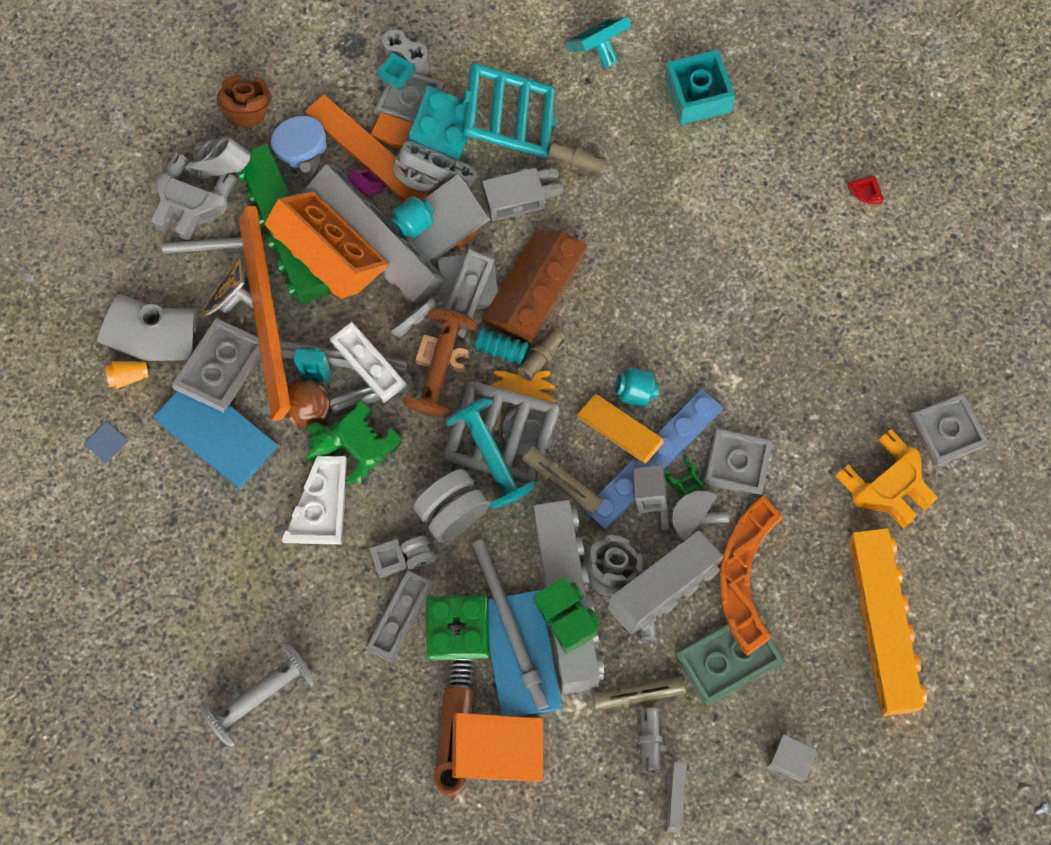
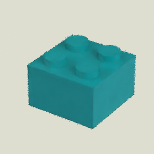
(699, 87)
(440, 123)

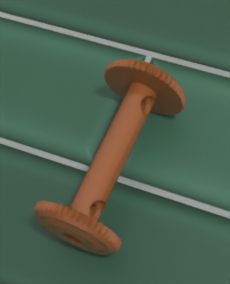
(451, 323)

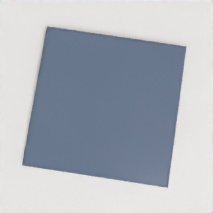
(106, 442)

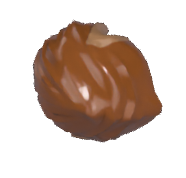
(308, 403)

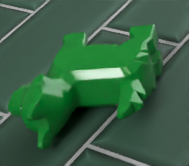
(356, 437)

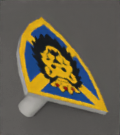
(228, 292)

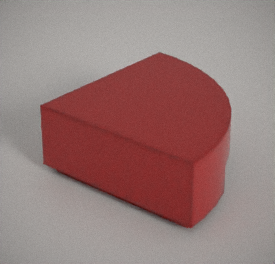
(866, 190)

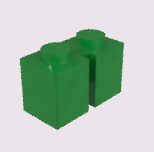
(559, 601)

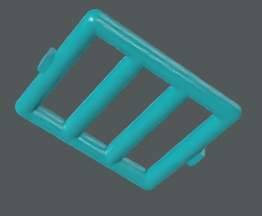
(493, 134)

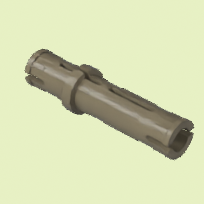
(535, 458)
(602, 700)

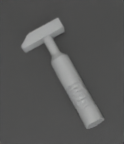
(710, 518)

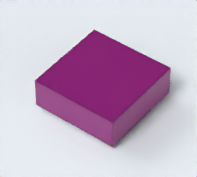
(367, 181)

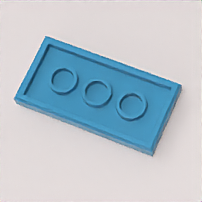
(219, 438)
(512, 694)

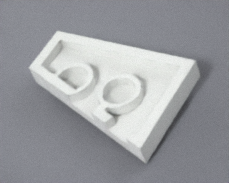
(322, 504)

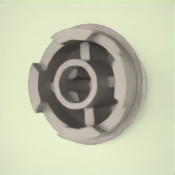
(612, 564)

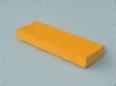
(620, 428)

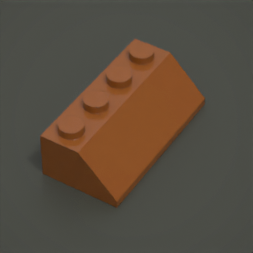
(535, 284)

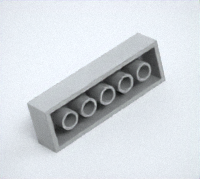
(561, 558)

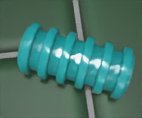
(502, 346)

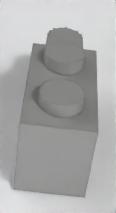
(519, 192)

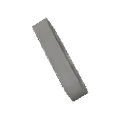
(423, 159)

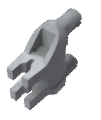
(187, 201)

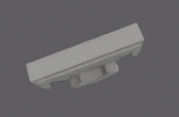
(690, 512)

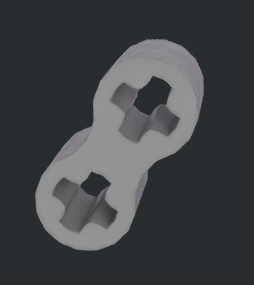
(417, 53)

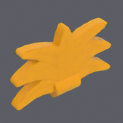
(530, 388)

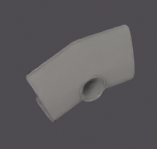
(166, 340)

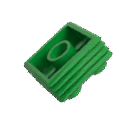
(472, 641)

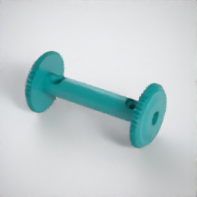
(490, 452)

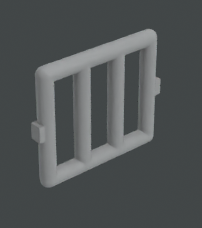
(498, 396)

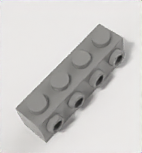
(665, 582)

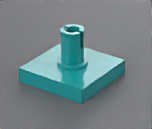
(598, 37)

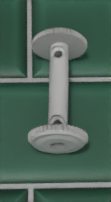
(256, 694)

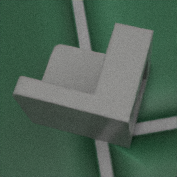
(650, 489)
(792, 758)

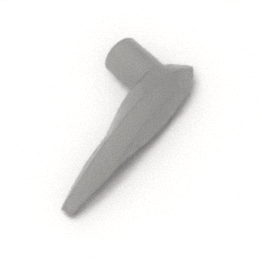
(309, 167)

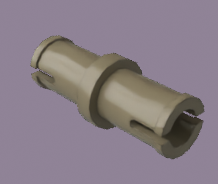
(576, 157)
(541, 354)

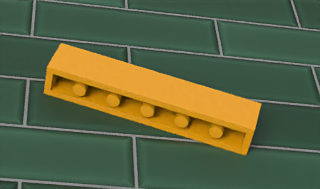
(886, 622)

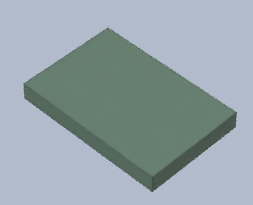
(721, 667)

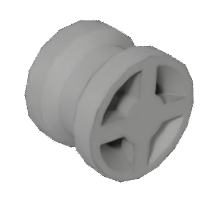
(418, 552)

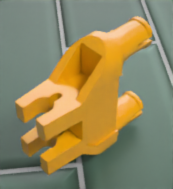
(893, 485)

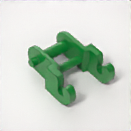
(678, 483)

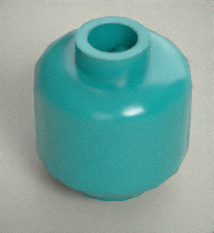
(412, 217)
(636, 386)

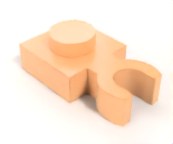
(427, 350)

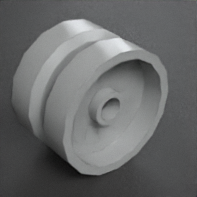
(451, 505)

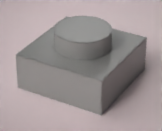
(388, 558)

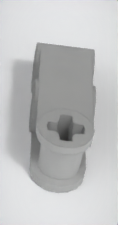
(217, 158)

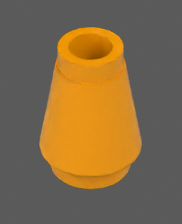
(125, 372)

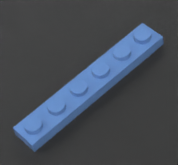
(676, 437)

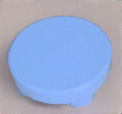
(298, 140)

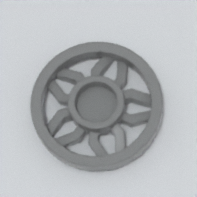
(413, 177)
(413, 317)

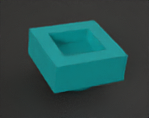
(396, 71)

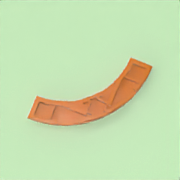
(736, 573)

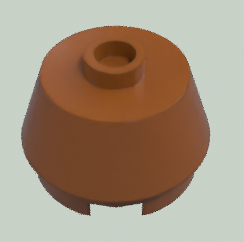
(244, 101)

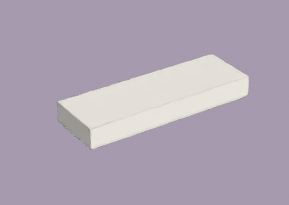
(368, 362)

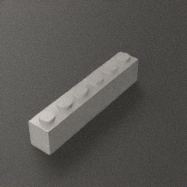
(407, 266)

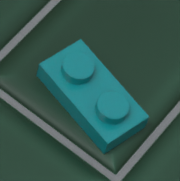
(313, 364)

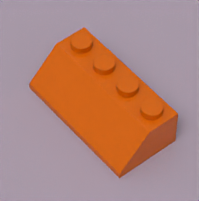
(325, 243)

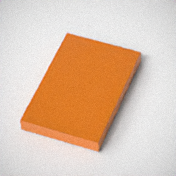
(497, 747)

